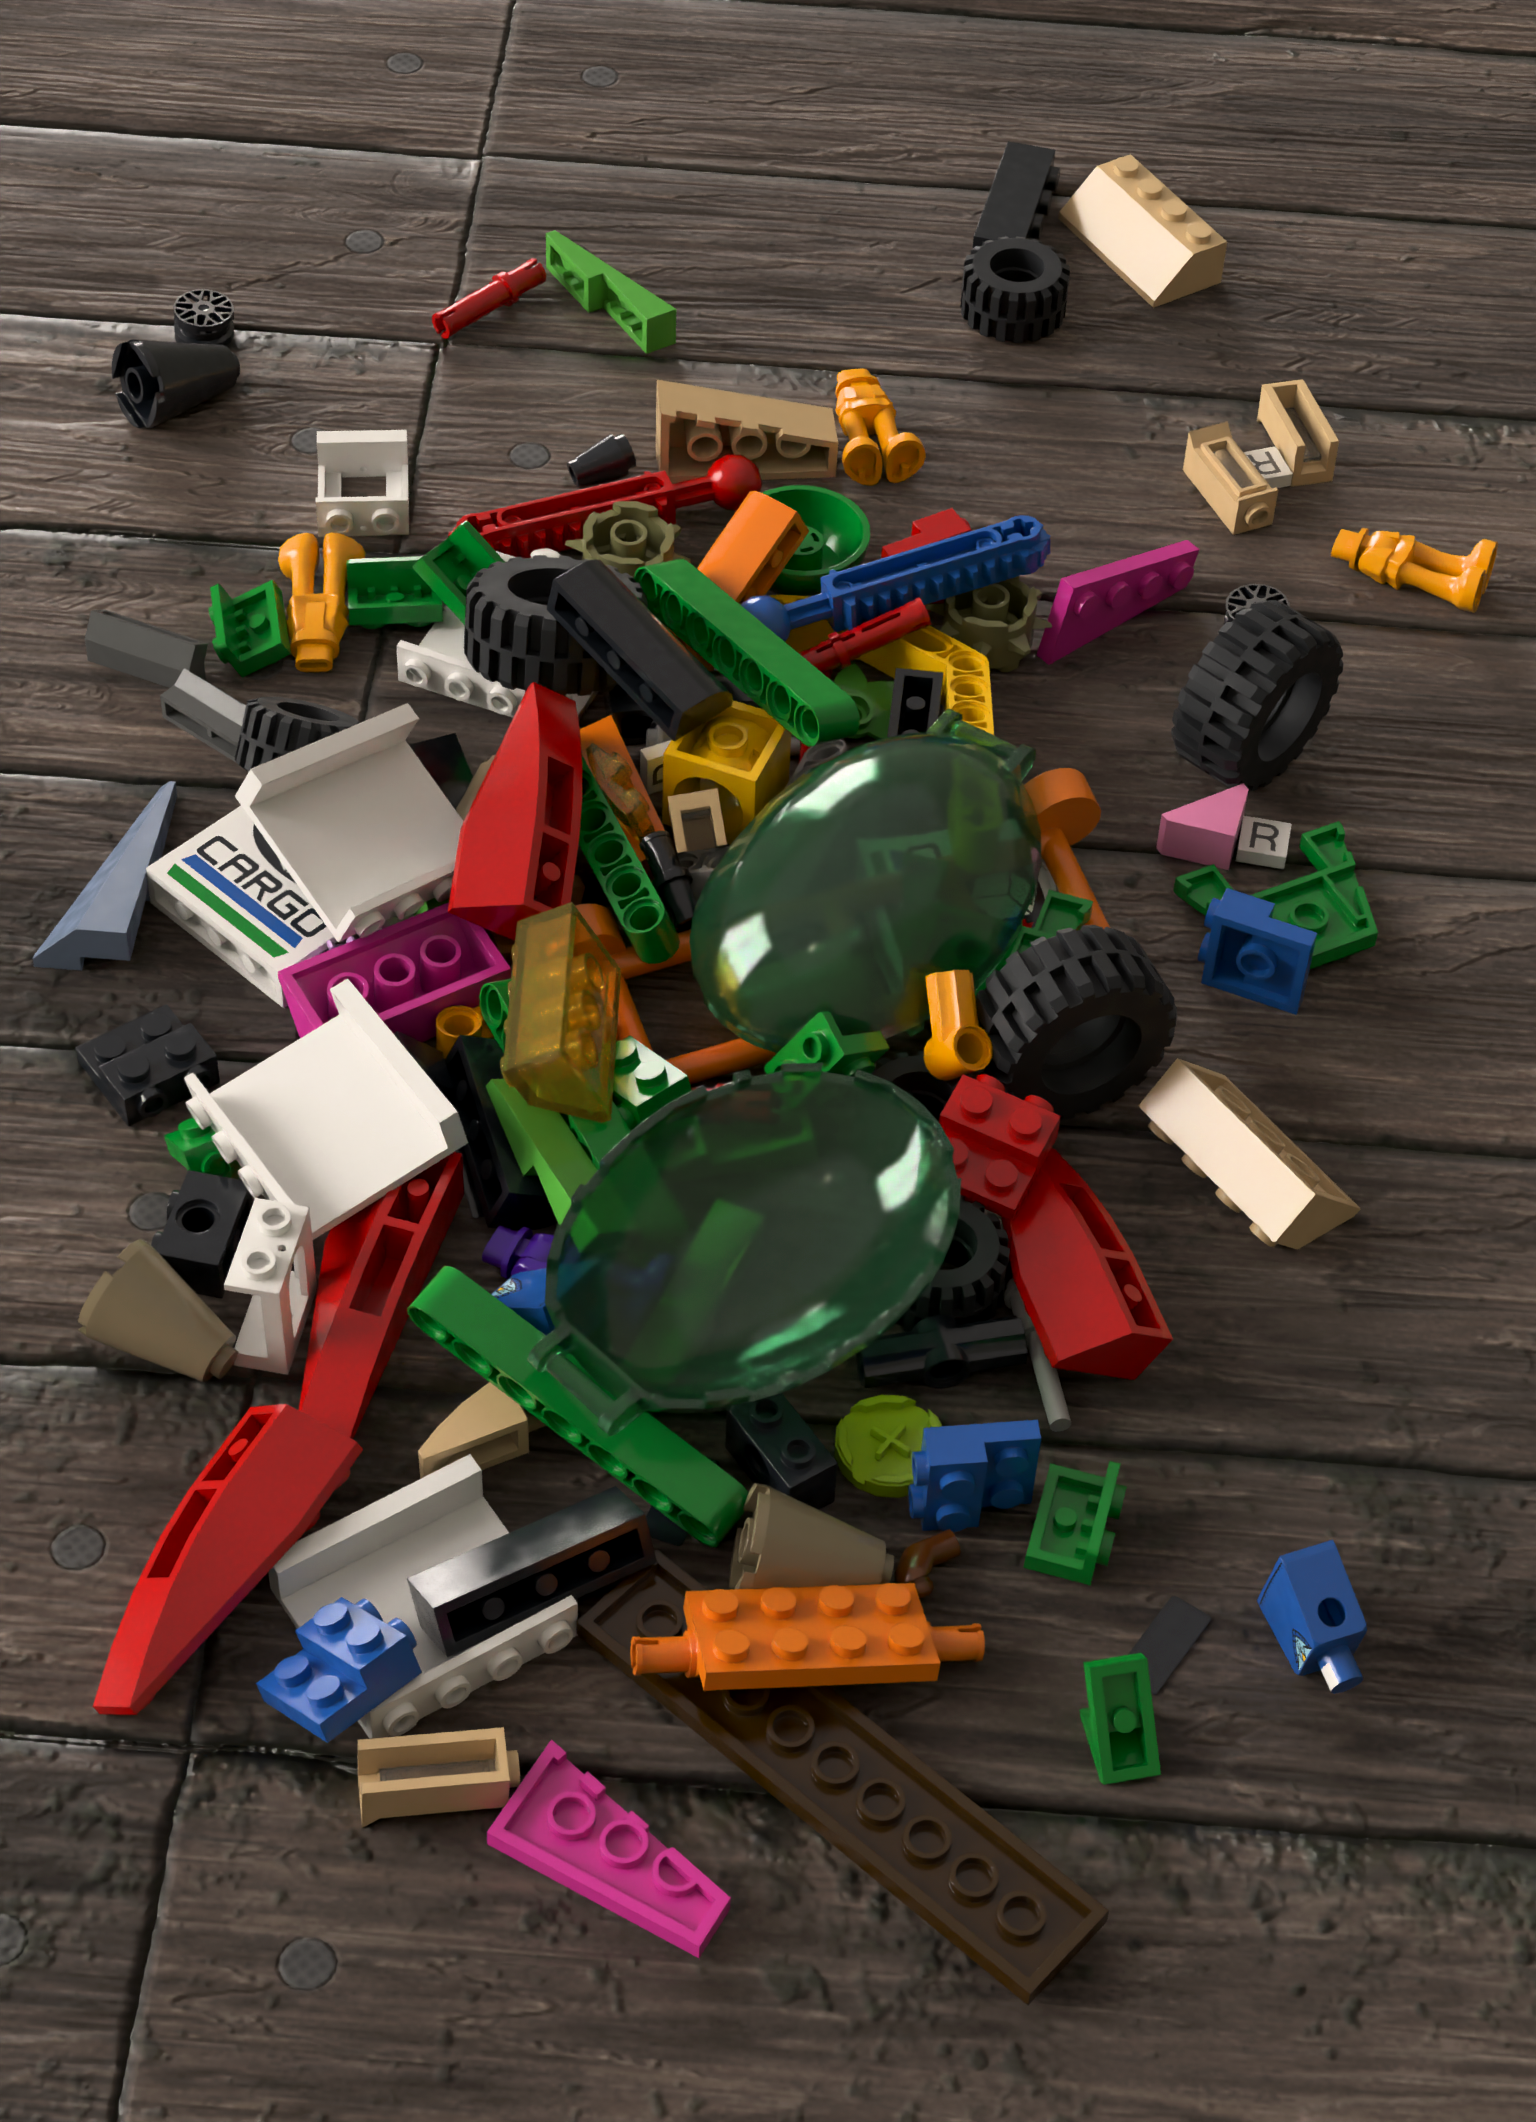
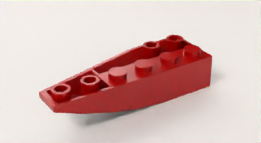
(525, 820)
(1082, 1279)
(220, 1544)

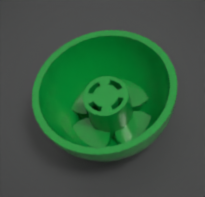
(835, 537)

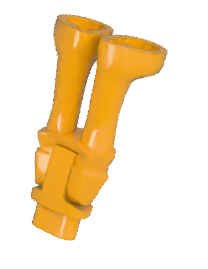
(865, 412)
(1404, 560)
(318, 619)

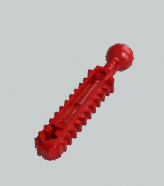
(561, 517)

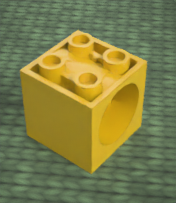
(739, 754)

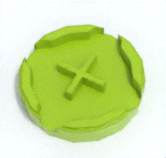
(878, 1443)

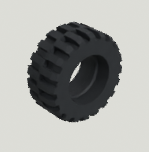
(517, 639)
(1257, 695)
(1076, 1019)

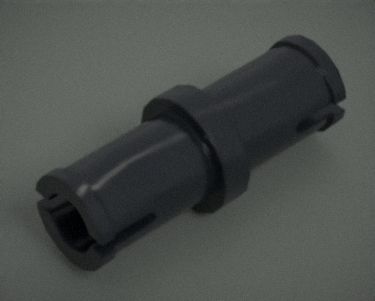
(670, 879)

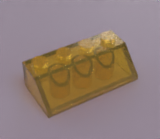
(562, 1016)

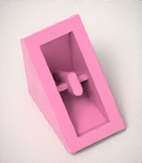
(1205, 828)

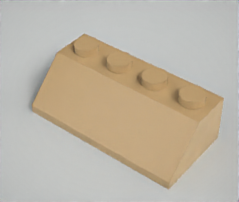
(1145, 232)
(1245, 1156)

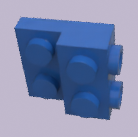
(1255, 953)
(972, 1469)
(344, 1668)

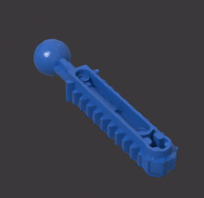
(924, 572)

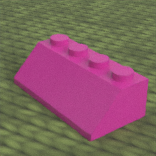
(401, 971)

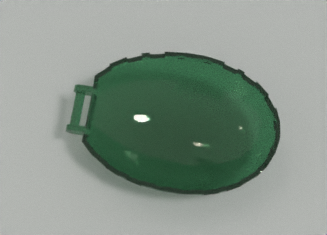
(868, 882)
(746, 1243)

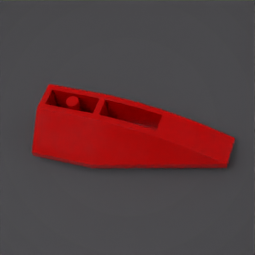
(365, 1285)

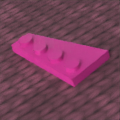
(1112, 594)
(591, 1845)

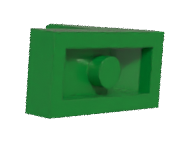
(1120, 1718)

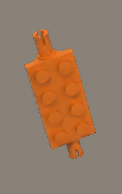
(807, 1638)

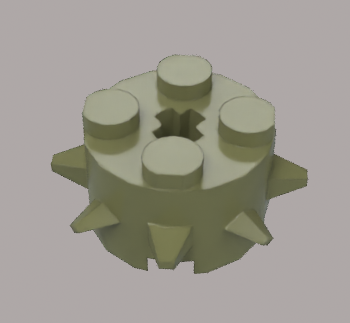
(628, 537)
(994, 621)

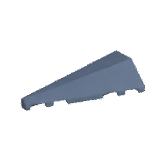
(110, 907)

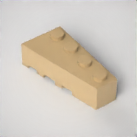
(777, 435)

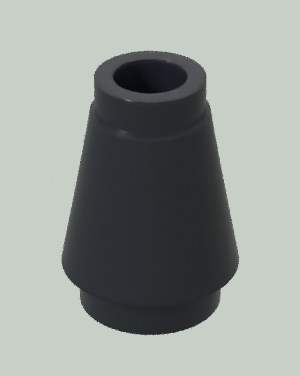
(603, 461)

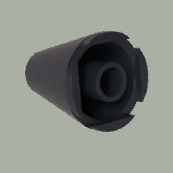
(170, 378)

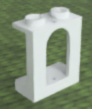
(363, 455)
(279, 1295)

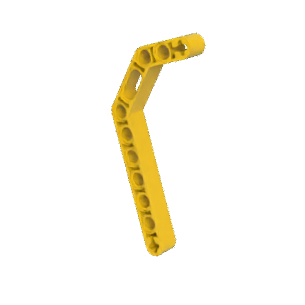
(965, 670)

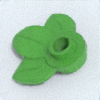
(871, 699)

